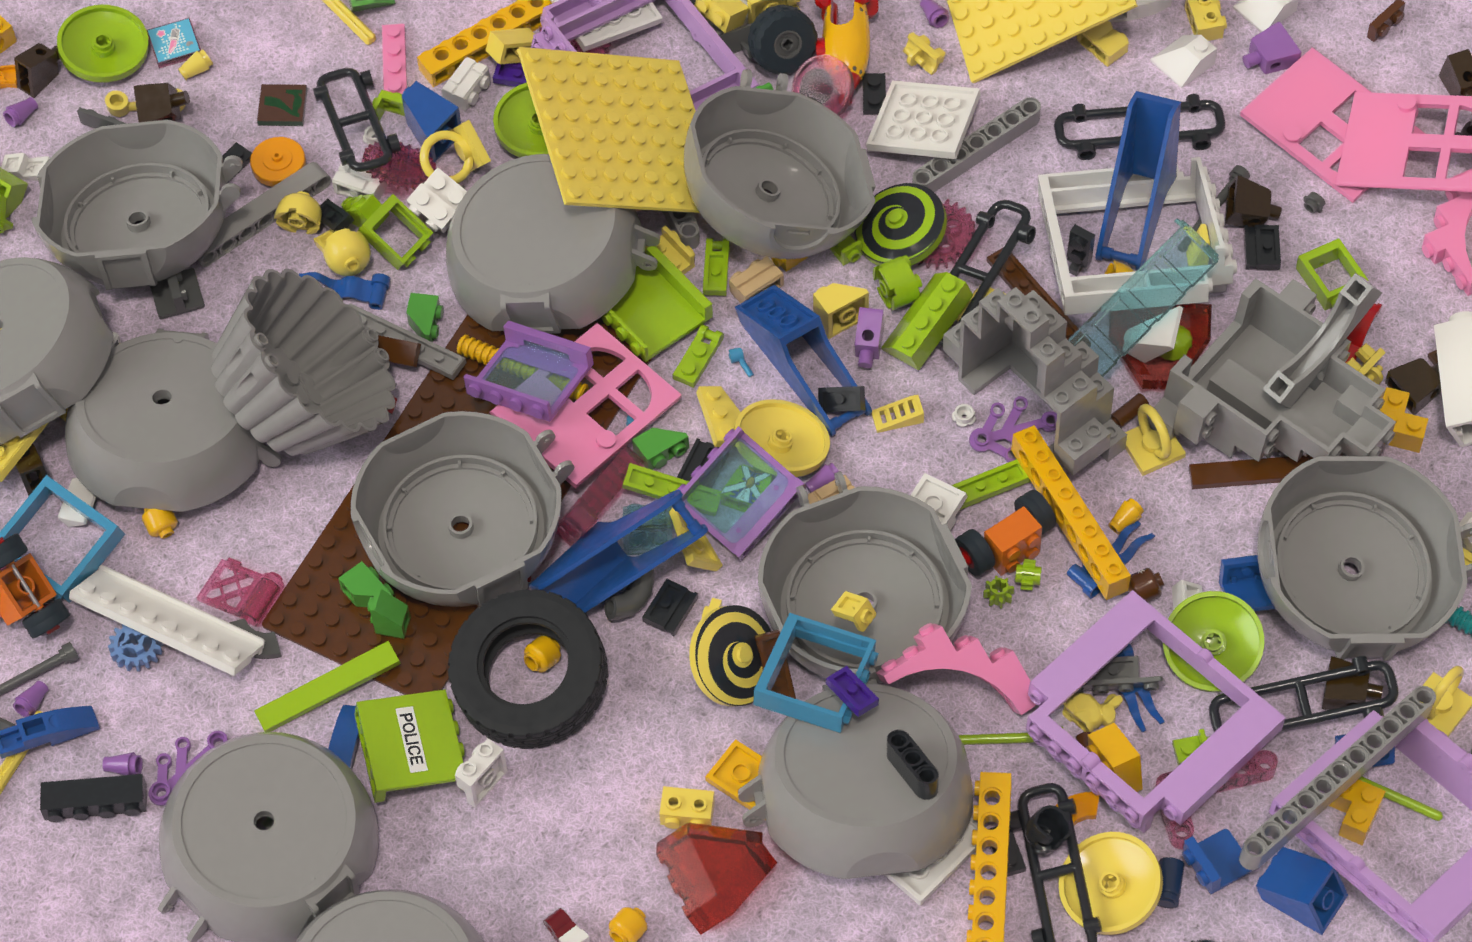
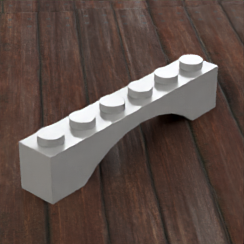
(1299, 372)

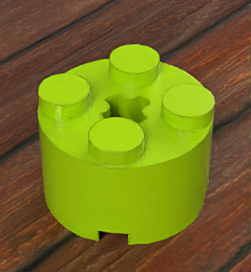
(897, 282)

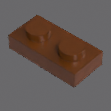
(1381, 25)

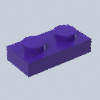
(509, 74)
(852, 691)

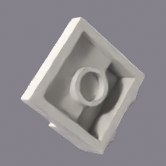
(436, 200)
(940, 496)
(481, 771)

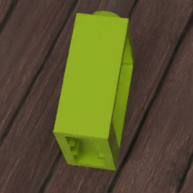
(409, 219)
(1320, 256)

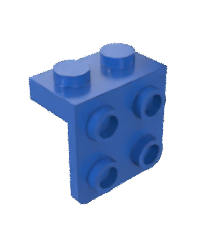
(1242, 579)
(1215, 860)

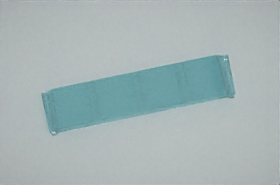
(1146, 296)

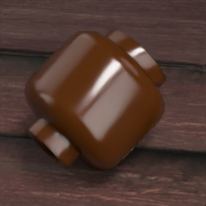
(1146, 584)

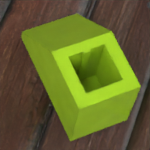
(362, 208)

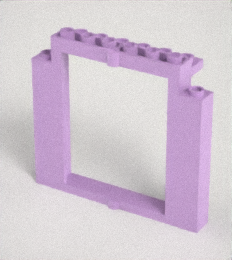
(572, 18)
(1200, 772)
(1449, 896)

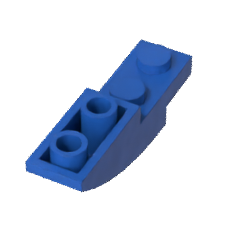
(46, 727)

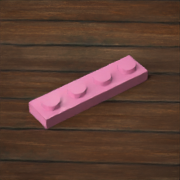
(394, 58)

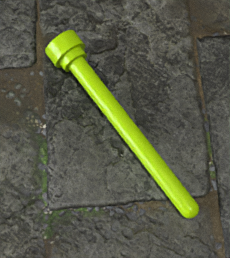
(1000, 738)
(1407, 801)

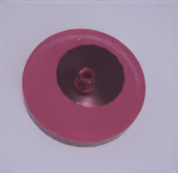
(825, 81)

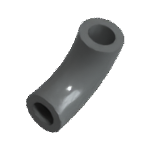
(631, 600)

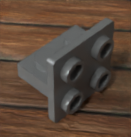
(177, 294)

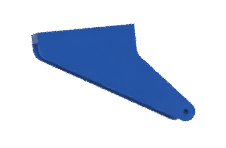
(1148, 150)
(778, 319)
(599, 566)

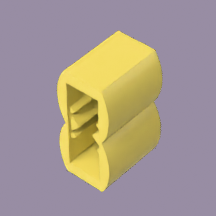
(1104, 42)

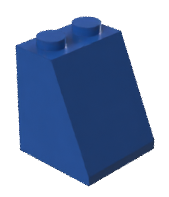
(427, 114)
(1303, 888)

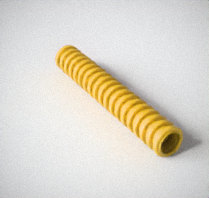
(484, 353)

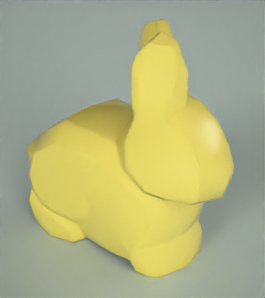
(1088, 713)

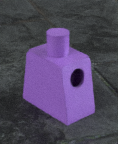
(1272, 50)
(869, 336)

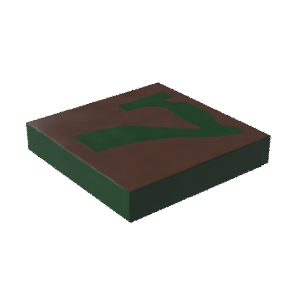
(282, 105)

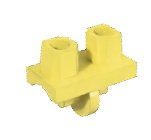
(922, 53)
(1369, 358)

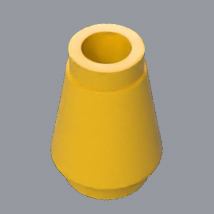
(1127, 514)

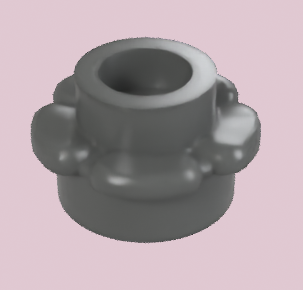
(1314, 202)

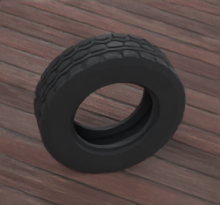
(504, 620)

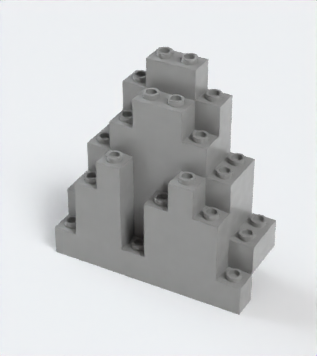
(1032, 342)
(1225, 397)

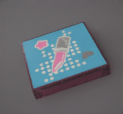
(173, 42)

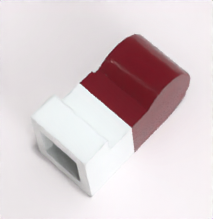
(563, 928)

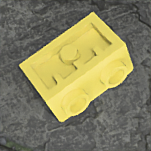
(675, 250)

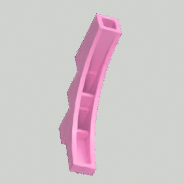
(1448, 240)
(936, 651)

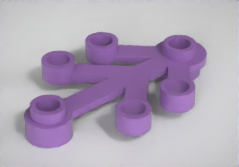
(1008, 428)
(166, 785)

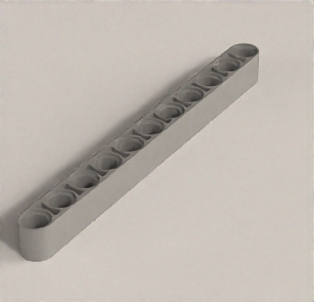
(1331, 784)

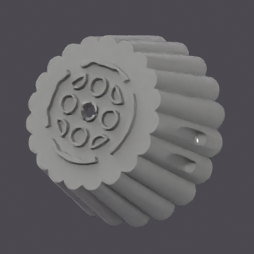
(301, 366)

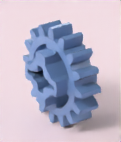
(125, 653)

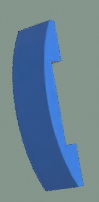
(345, 735)

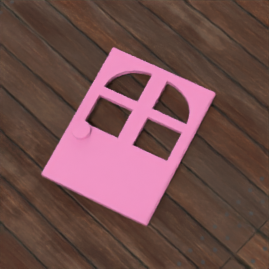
(1299, 104)
(1383, 135)
(580, 436)

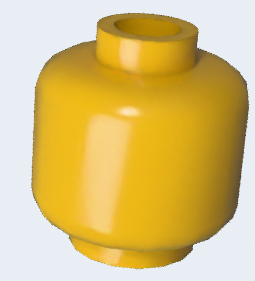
(159, 522)
(542, 654)
(628, 925)

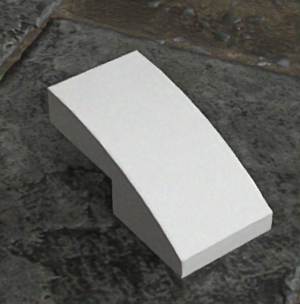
(23, 166)

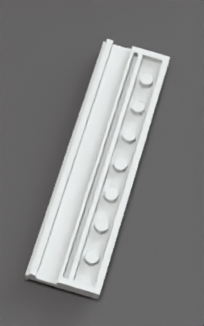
(168, 620)

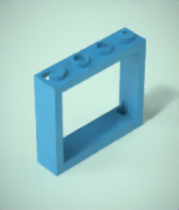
(98, 552)
(824, 635)

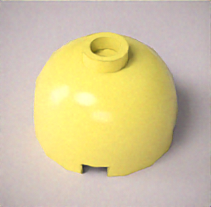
(299, 212)
(347, 252)

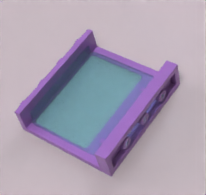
(531, 372)
(739, 492)

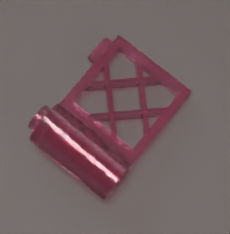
(256, 598)

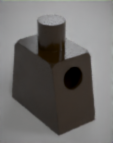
(36, 68)
(1457, 73)
(159, 102)
(1249, 204)
(1417, 379)
(29, 463)
(1349, 689)

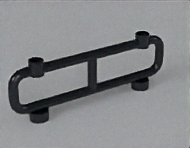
(362, 82)
(1086, 147)
(1023, 232)
(1359, 668)
(1018, 822)

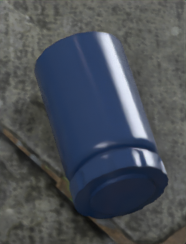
(1172, 874)

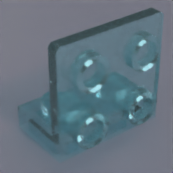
(650, 534)

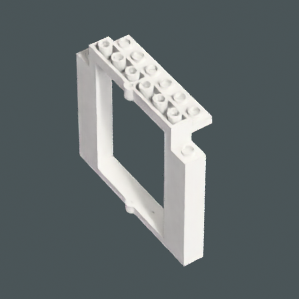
(1090, 191)

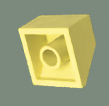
(839, 306)

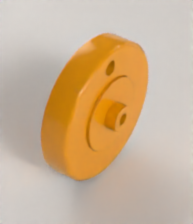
(276, 160)

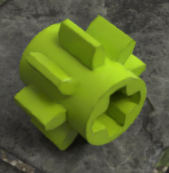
(1028, 574)
(996, 597)

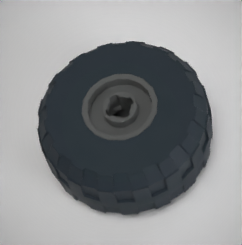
(782, 39)

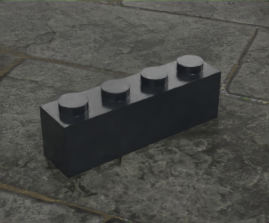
(93, 797)

